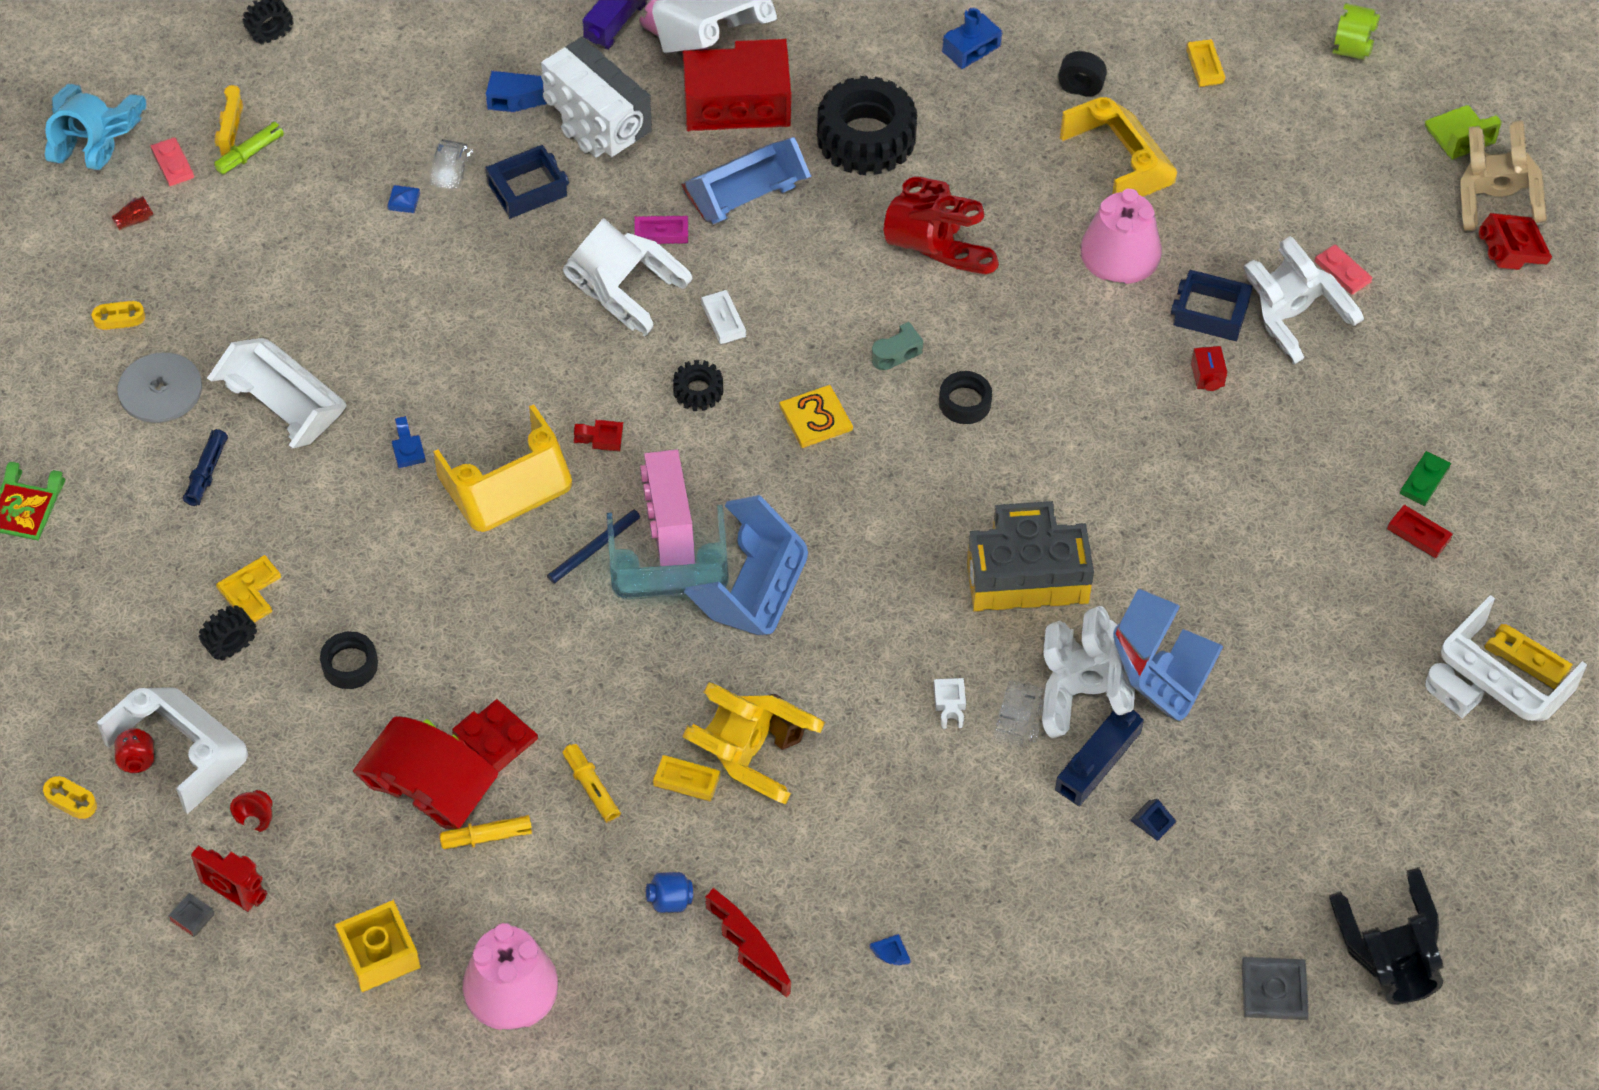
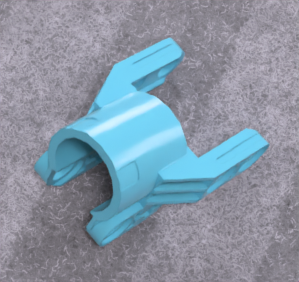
(88, 117)

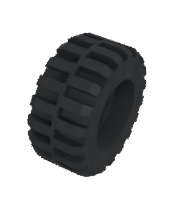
(866, 149)

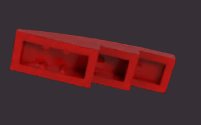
(753, 948)

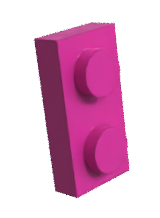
(662, 228)

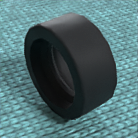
(962, 414)
(354, 678)

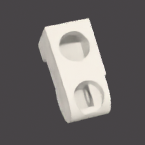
(1452, 690)

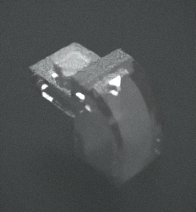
(450, 164)

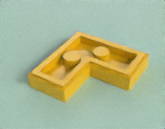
(243, 587)

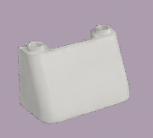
(694, 22)

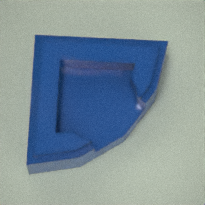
(891, 950)

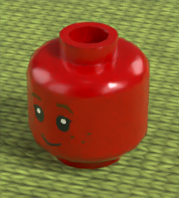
(134, 750)

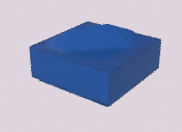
(404, 199)

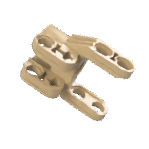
(1500, 175)

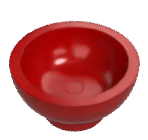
(253, 804)

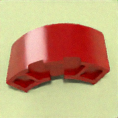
(428, 767)

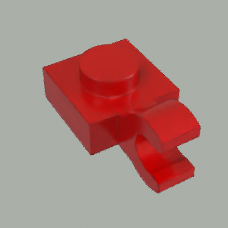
(604, 435)

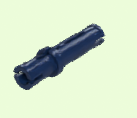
(202, 475)

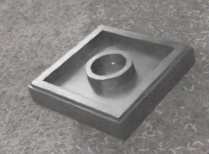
(1275, 988)

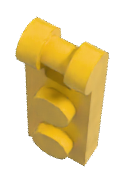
(229, 120)
(1529, 656)

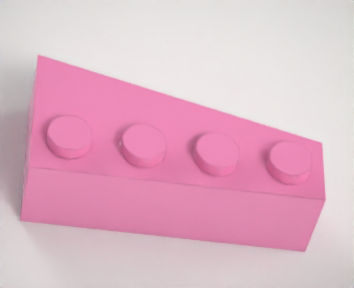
(668, 507)

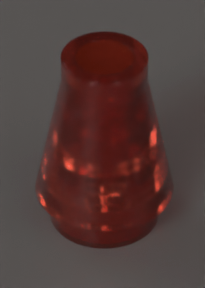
(133, 213)

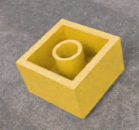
(377, 946)

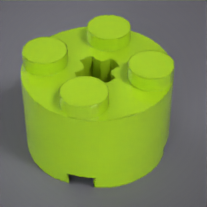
(1355, 31)

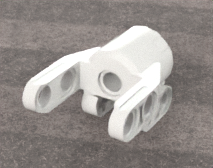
(608, 258)
(1293, 290)
(1083, 669)

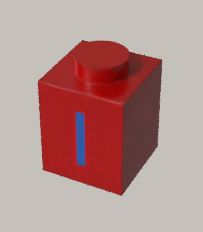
(1209, 368)

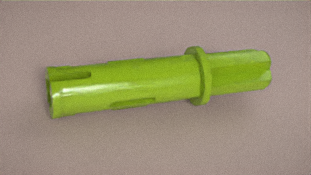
(241, 153)

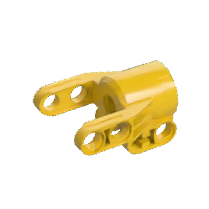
(740, 732)

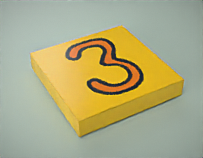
(816, 416)

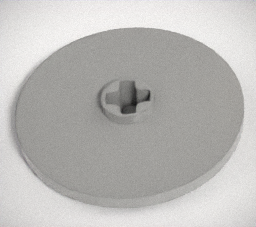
(173, 400)

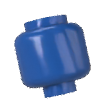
(669, 892)

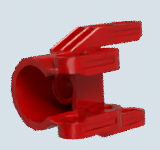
(925, 225)

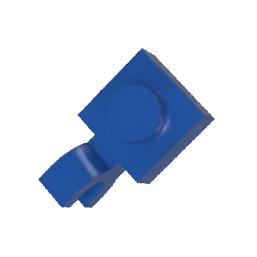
(407, 449)

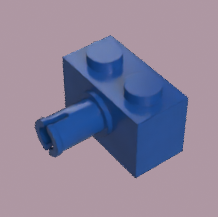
(972, 39)

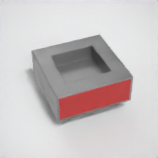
(191, 914)

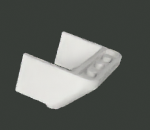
(281, 385)
(1497, 679)
(215, 748)

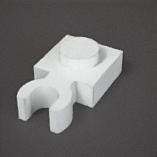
(950, 699)

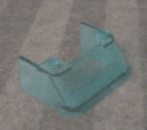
(633, 582)

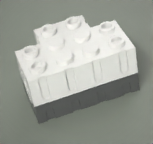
(595, 99)

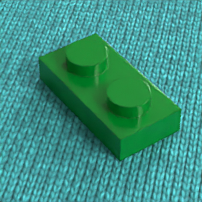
(1425, 478)

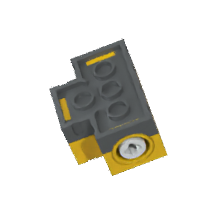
(1029, 560)

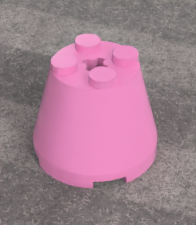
(1122, 239)
(509, 979)

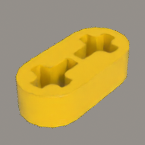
(118, 315)
(72, 792)

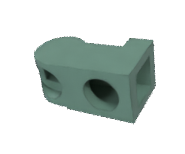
(897, 349)

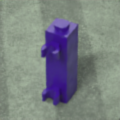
(607, 19)

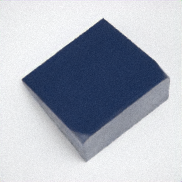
(1153, 819)

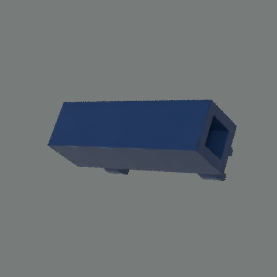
(1098, 756)

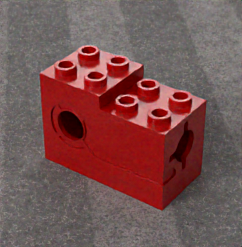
(738, 86)

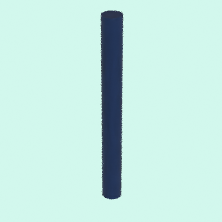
(592, 547)

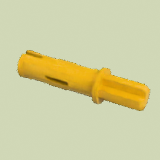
(585, 773)
(486, 832)

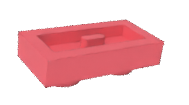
(172, 161)
(1343, 269)

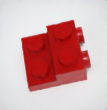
(1514, 241)
(495, 734)
(230, 877)

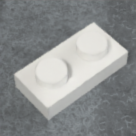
(723, 317)

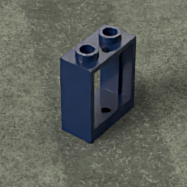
(520, 164)
(1214, 287)

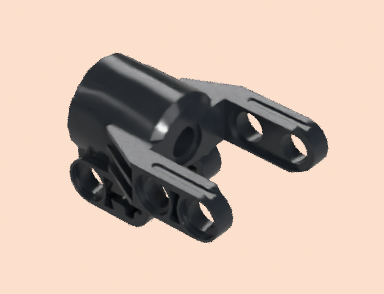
(1402, 957)

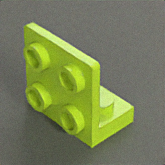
(1452, 130)

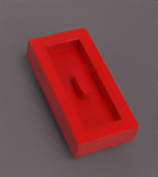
(1420, 531)

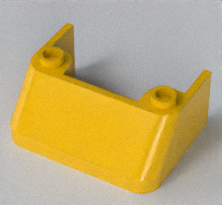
(1150, 164)
(513, 488)

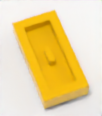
(1205, 62)
(686, 778)

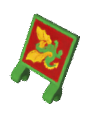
(26, 507)

